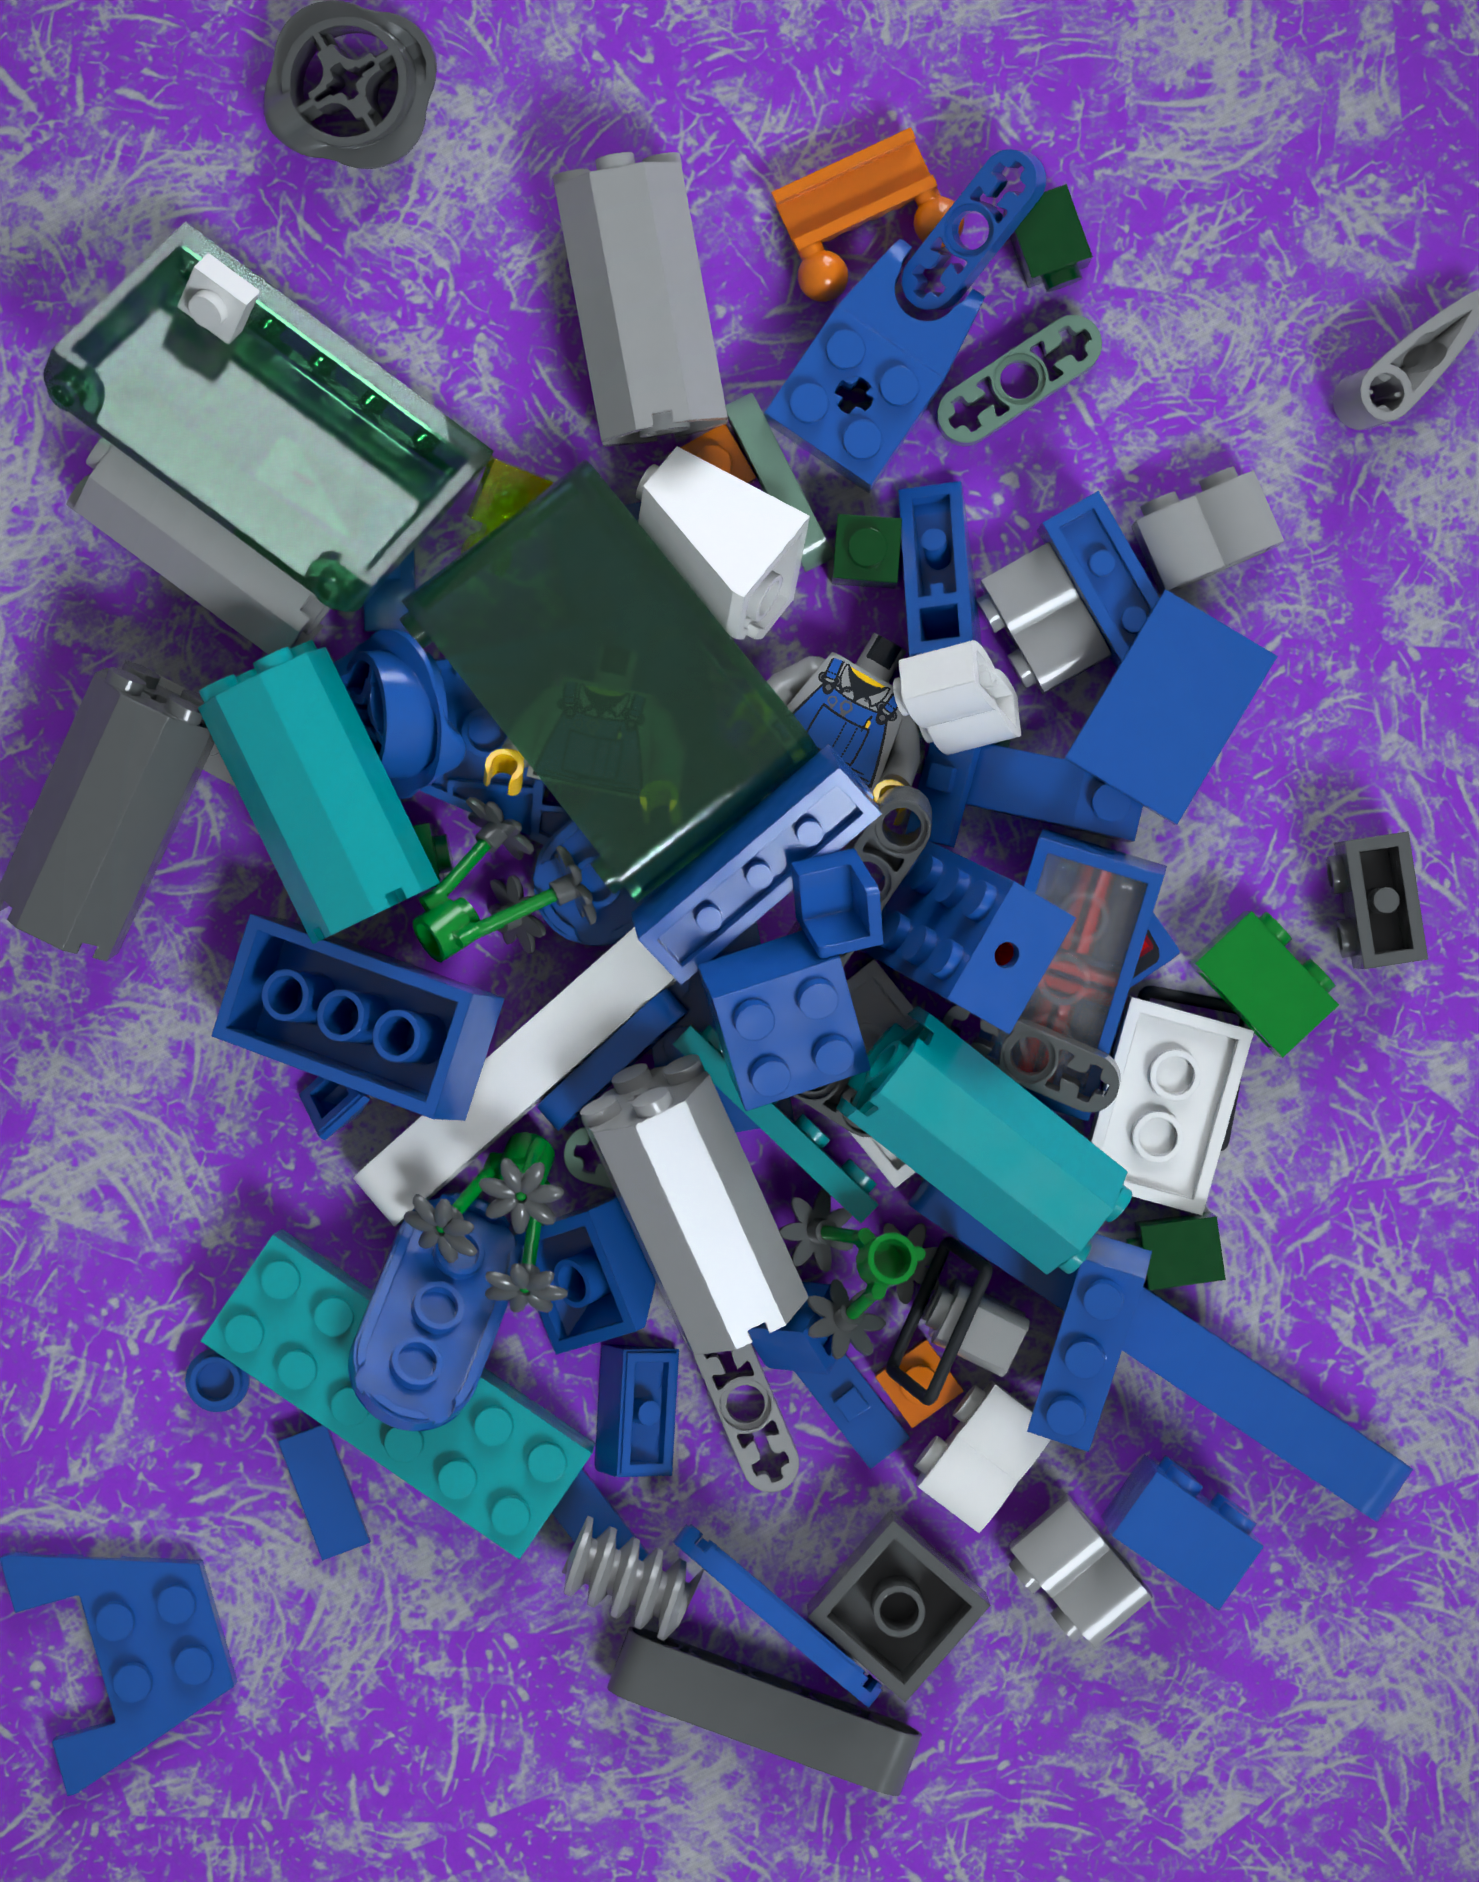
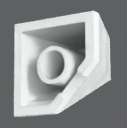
(724, 540)

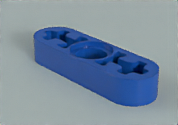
(991, 183)
(615, 1054)

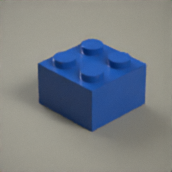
(783, 1019)
(1181, 1531)

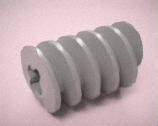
(629, 1579)

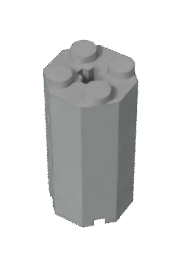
(640, 298)
(195, 552)
(694, 1204)

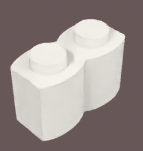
(957, 698)
(981, 1457)

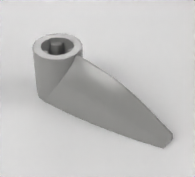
(1407, 368)

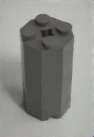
(106, 812)

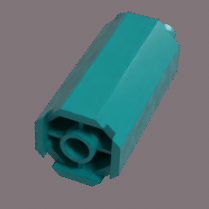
(315, 789)
(986, 1143)

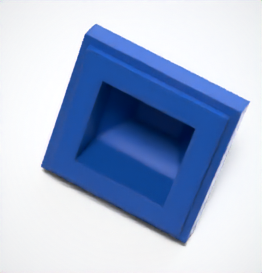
(331, 1105)

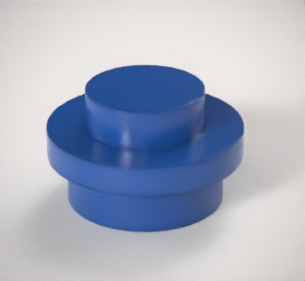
(215, 1382)

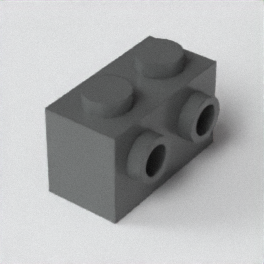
(1378, 901)

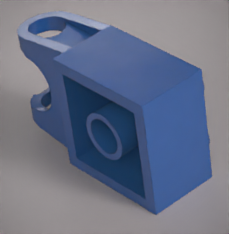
(884, 353)

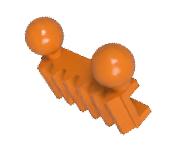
(848, 196)

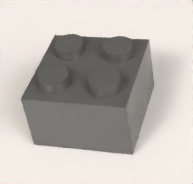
(898, 1605)

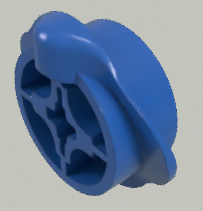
(402, 709)

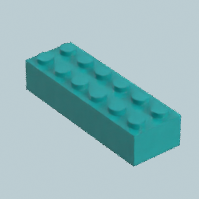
(490, 1466)

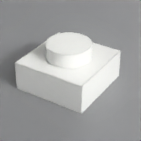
(218, 298)

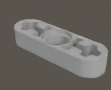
(750, 1453)

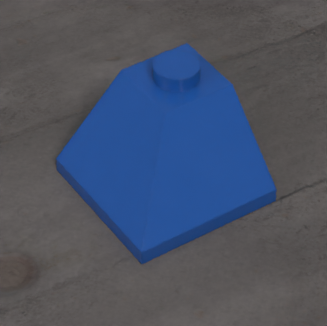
(601, 1269)

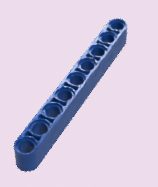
(1210, 1374)

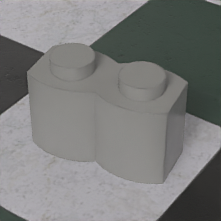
(1206, 531)
(1043, 620)
(992, 1335)
(1078, 1571)

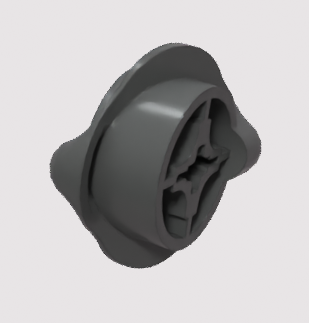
(314, 30)

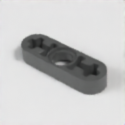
(1069, 1087)

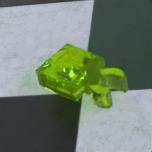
(501, 494)

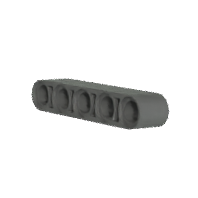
(764, 1711)

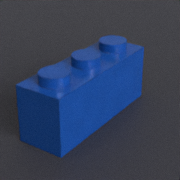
(1089, 1342)

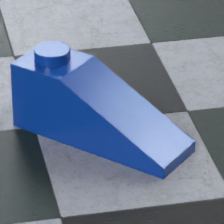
(937, 568)
(1051, 793)

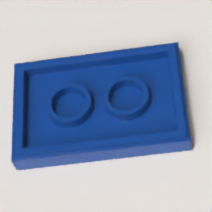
(1170, 707)

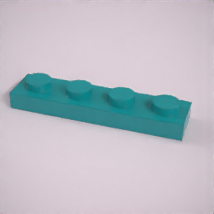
(799, 1139)

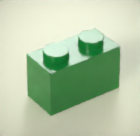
(1265, 981)

